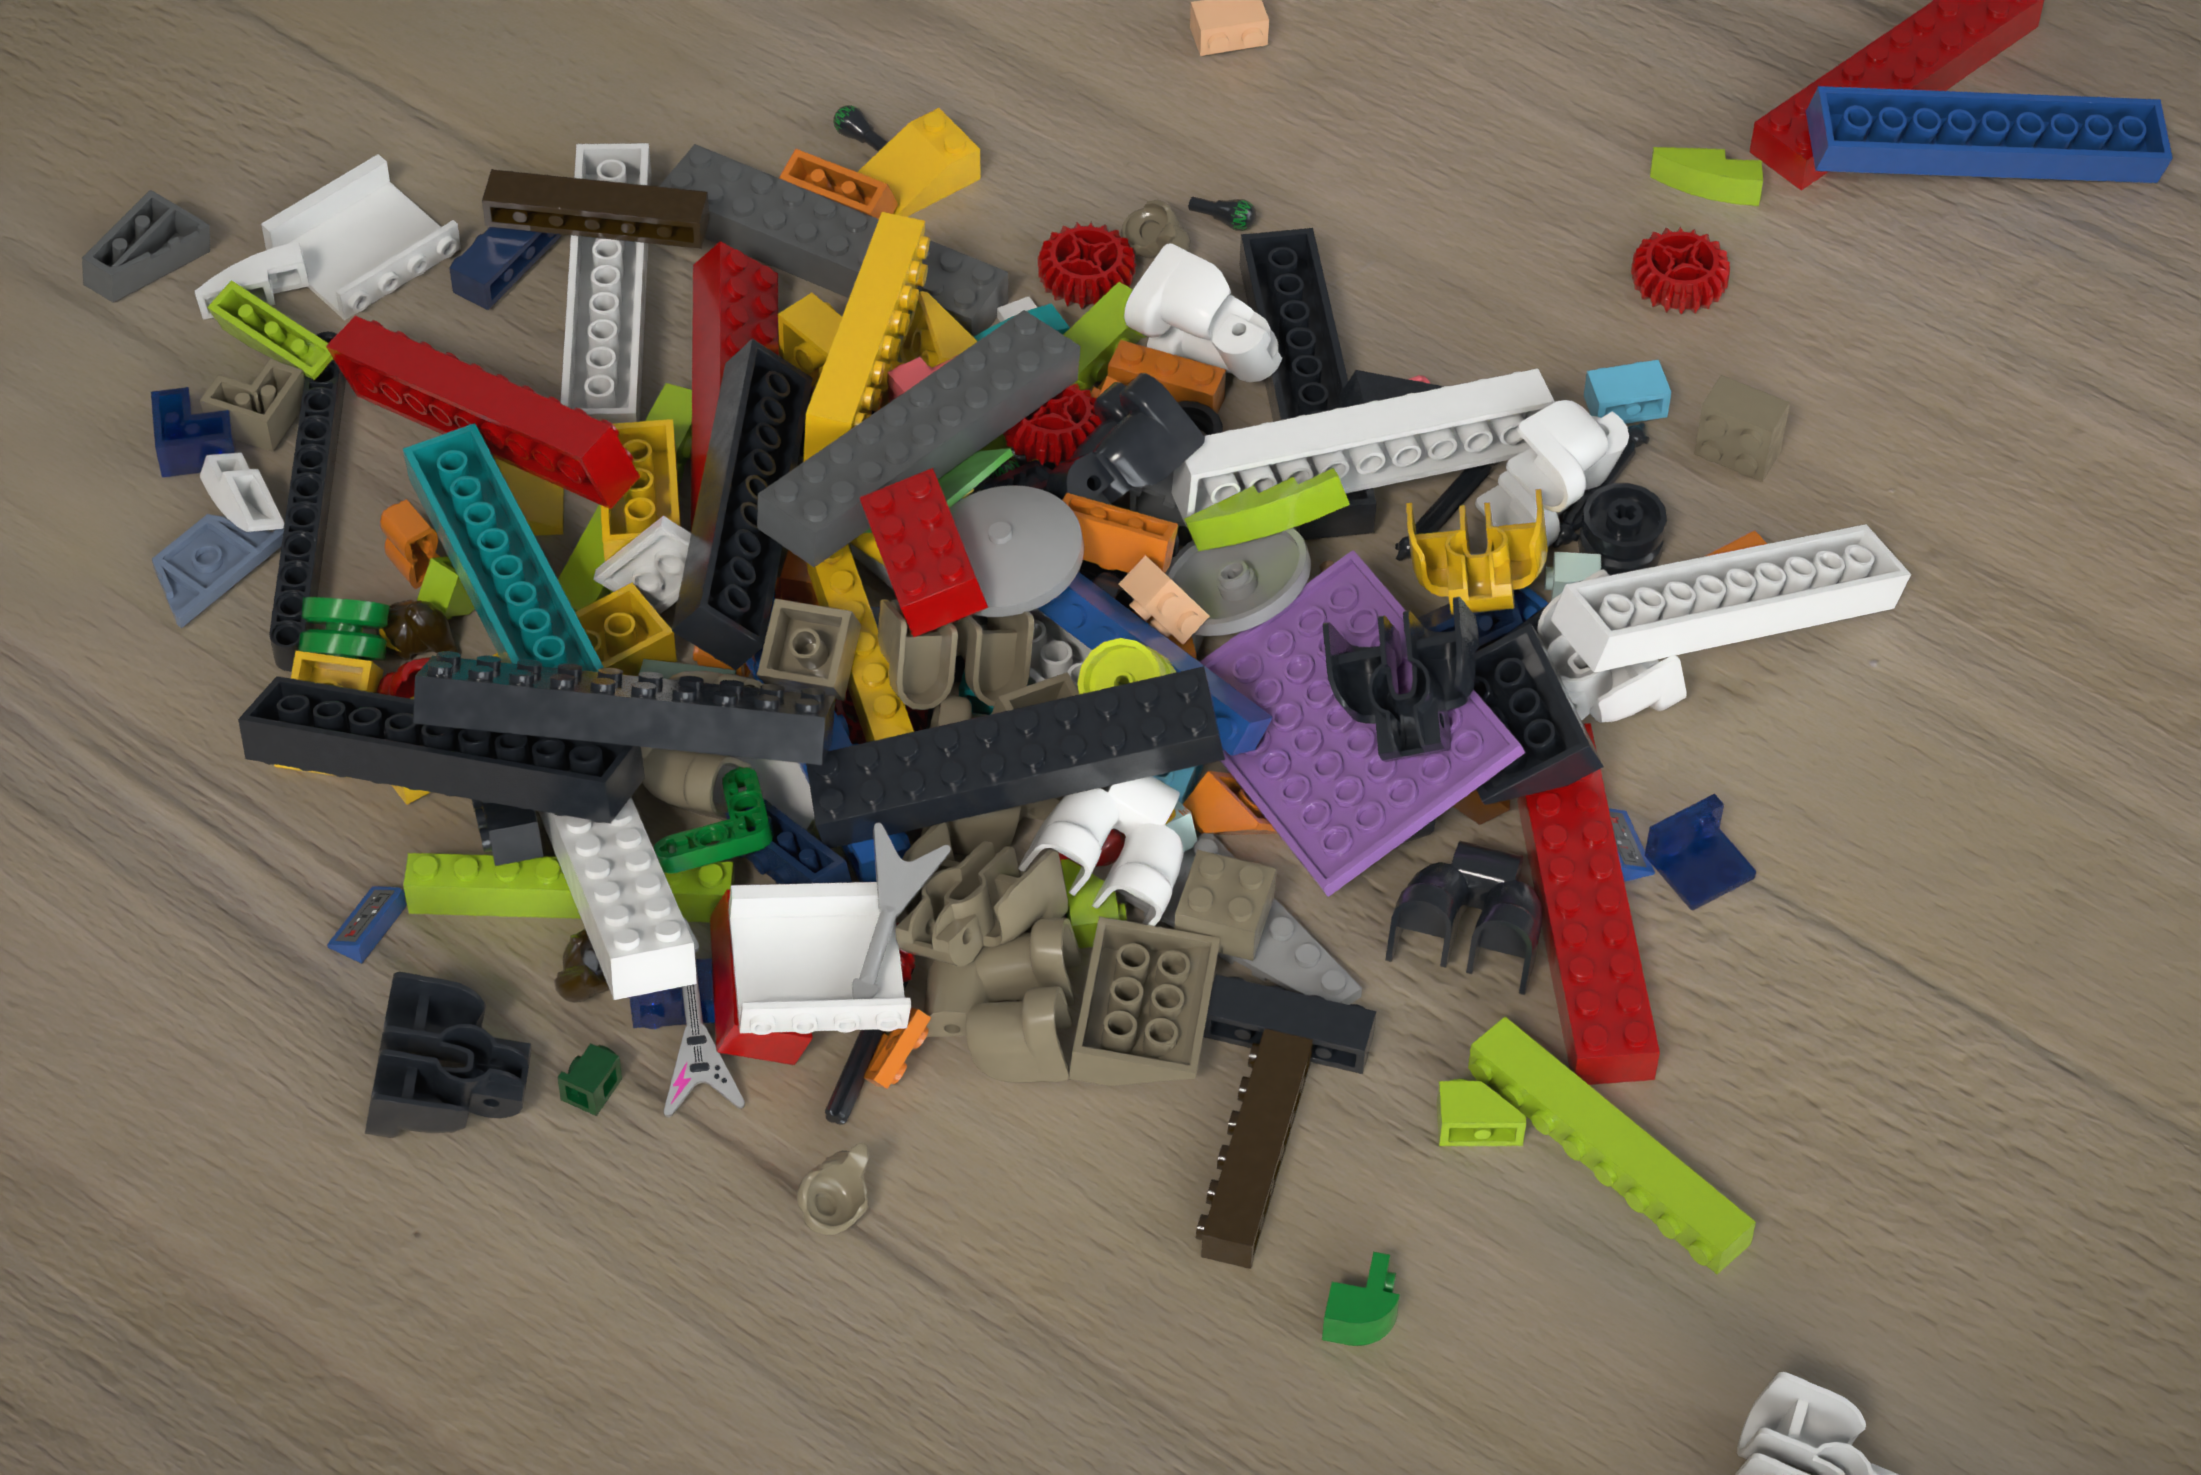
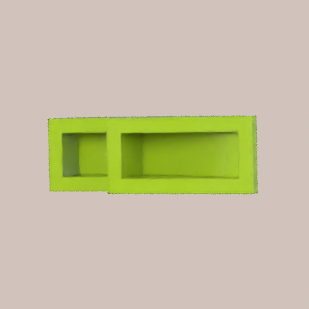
(1708, 174)

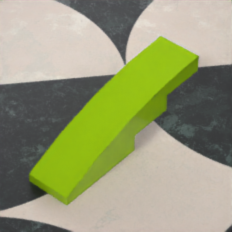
(1262, 514)

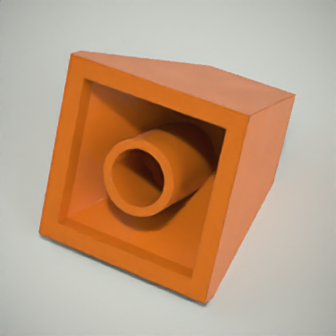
(1224, 808)

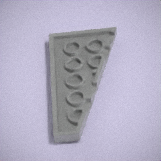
(1285, 950)

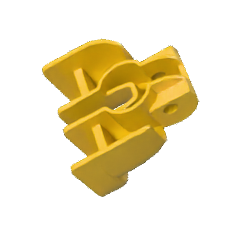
(1485, 580)

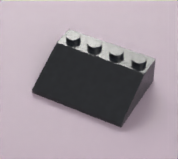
(1533, 704)

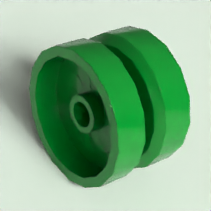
(344, 628)

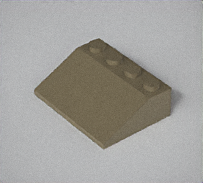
(1143, 1004)

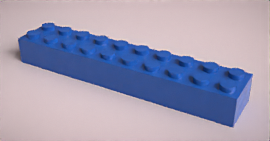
(1988, 134)

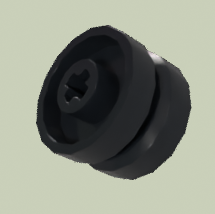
(1624, 527)

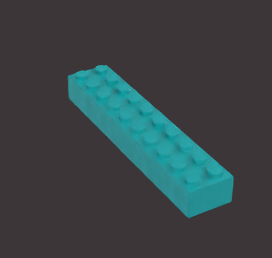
(496, 552)

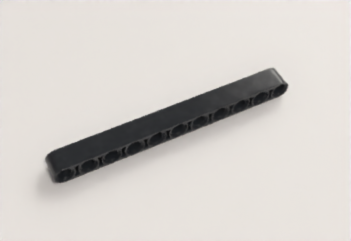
(307, 508)

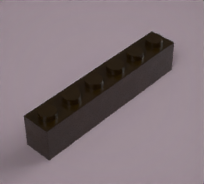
(596, 209)
(1256, 1148)

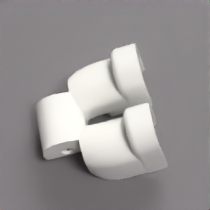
(1190, 314)
(1564, 459)
(1616, 691)
(1150, 851)
(1804, 1429)

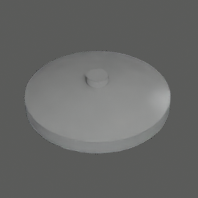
(1020, 546)
(1243, 581)

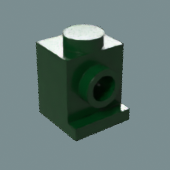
(591, 1079)

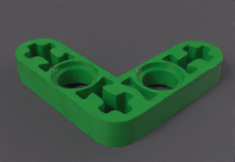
(688, 848)

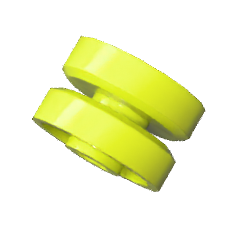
(1121, 663)

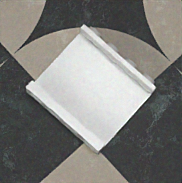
(361, 238)
(801, 952)

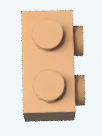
(1228, 25)
(1164, 600)

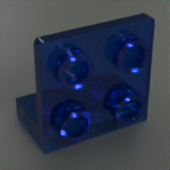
(1696, 854)

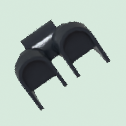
(1136, 444)
(1442, 676)
(1480, 880)
(434, 1022)

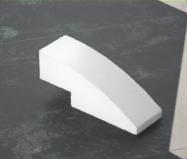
(260, 274)
(240, 492)

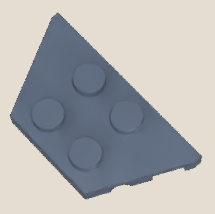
(209, 562)

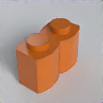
(409, 541)

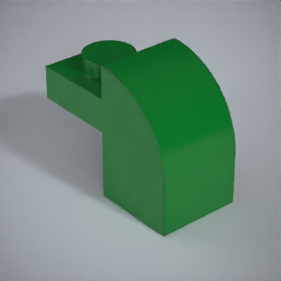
(1362, 1314)

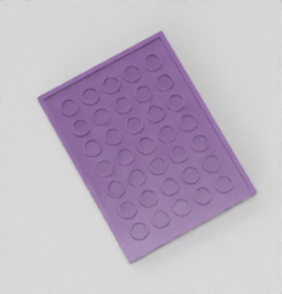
(1316, 765)

